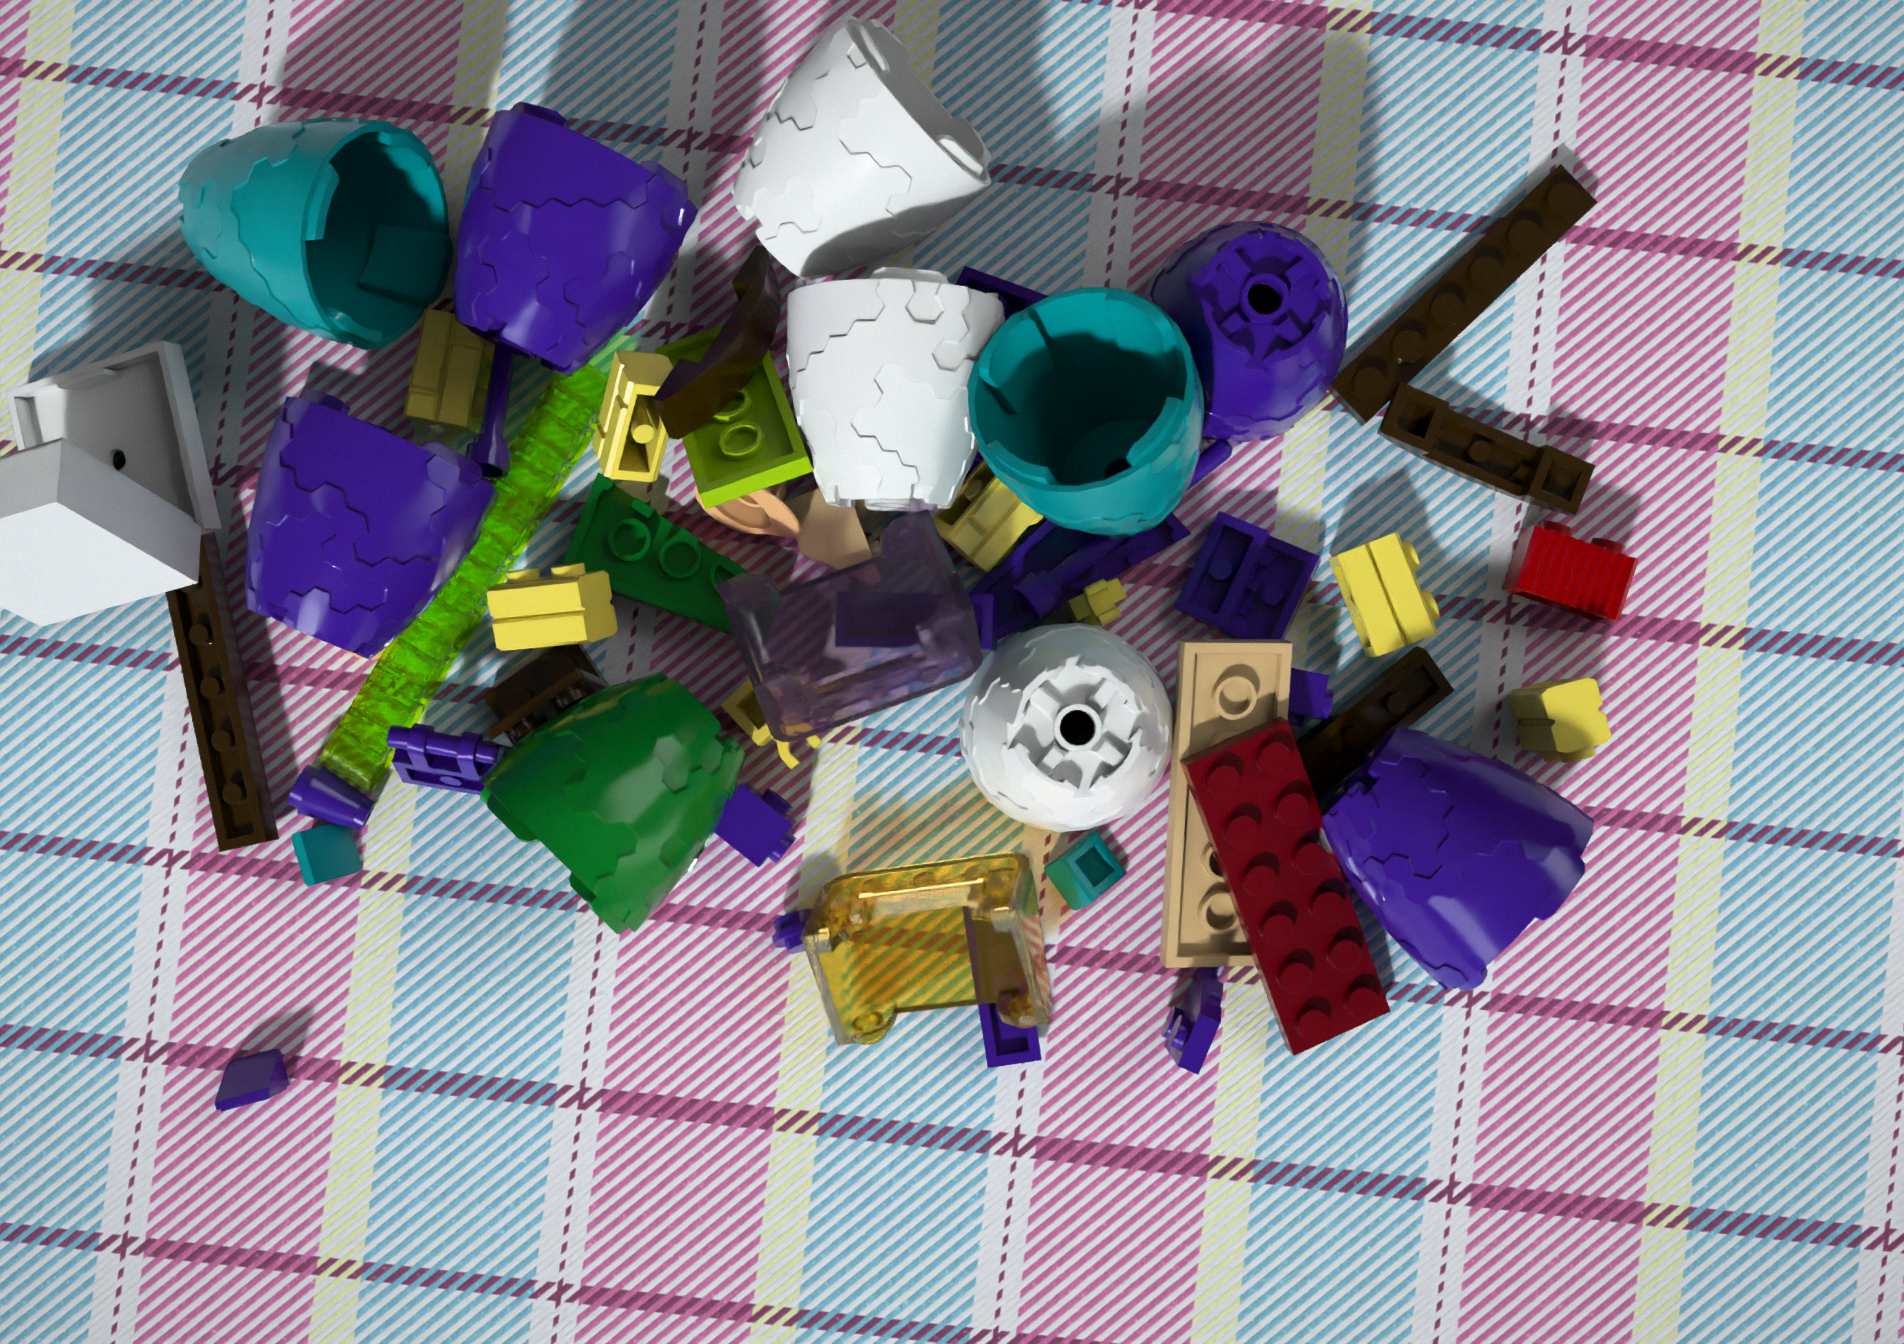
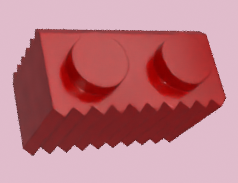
(1570, 573)

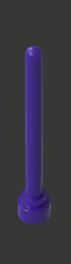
(489, 446)
(1043, 589)

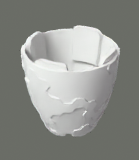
(856, 157)
(885, 382)
(1015, 736)

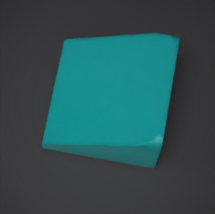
(326, 853)
(1085, 871)

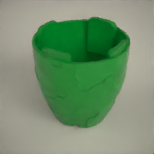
(620, 792)

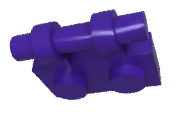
(441, 758)

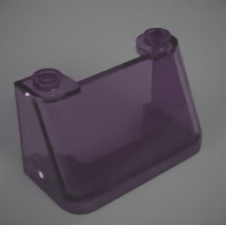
(856, 634)

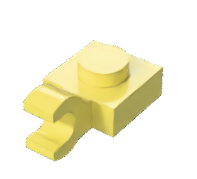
(1097, 603)

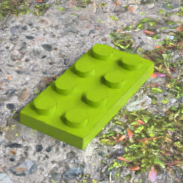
(749, 440)

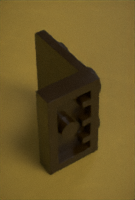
(542, 691)

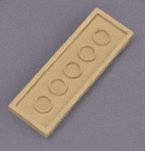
(1218, 694)

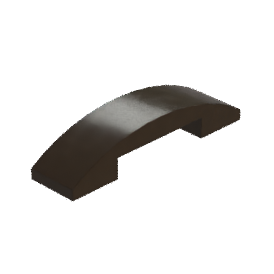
(702, 389)
(1484, 454)

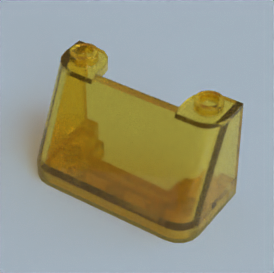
(929, 943)

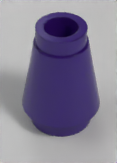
(330, 798)

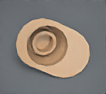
(757, 513)

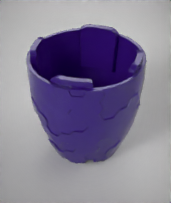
(561, 238)
(1254, 366)
(356, 525)
(1454, 850)

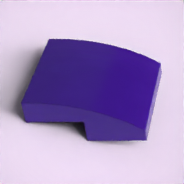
(1246, 581)

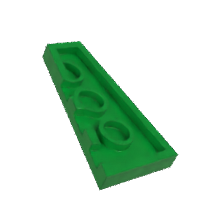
(650, 557)

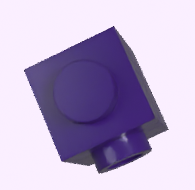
(757, 824)

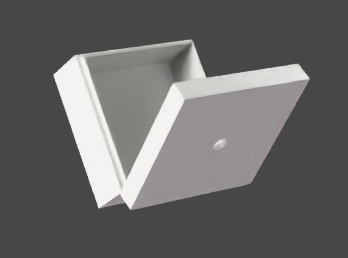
(75, 525)

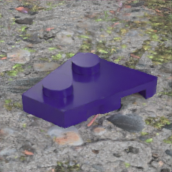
(1194, 1025)

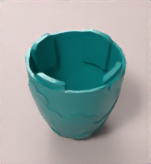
(323, 225)
(1085, 391)

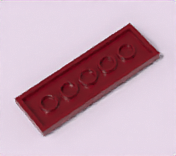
(1285, 884)

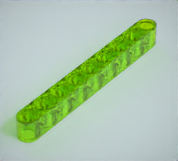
(426, 651)

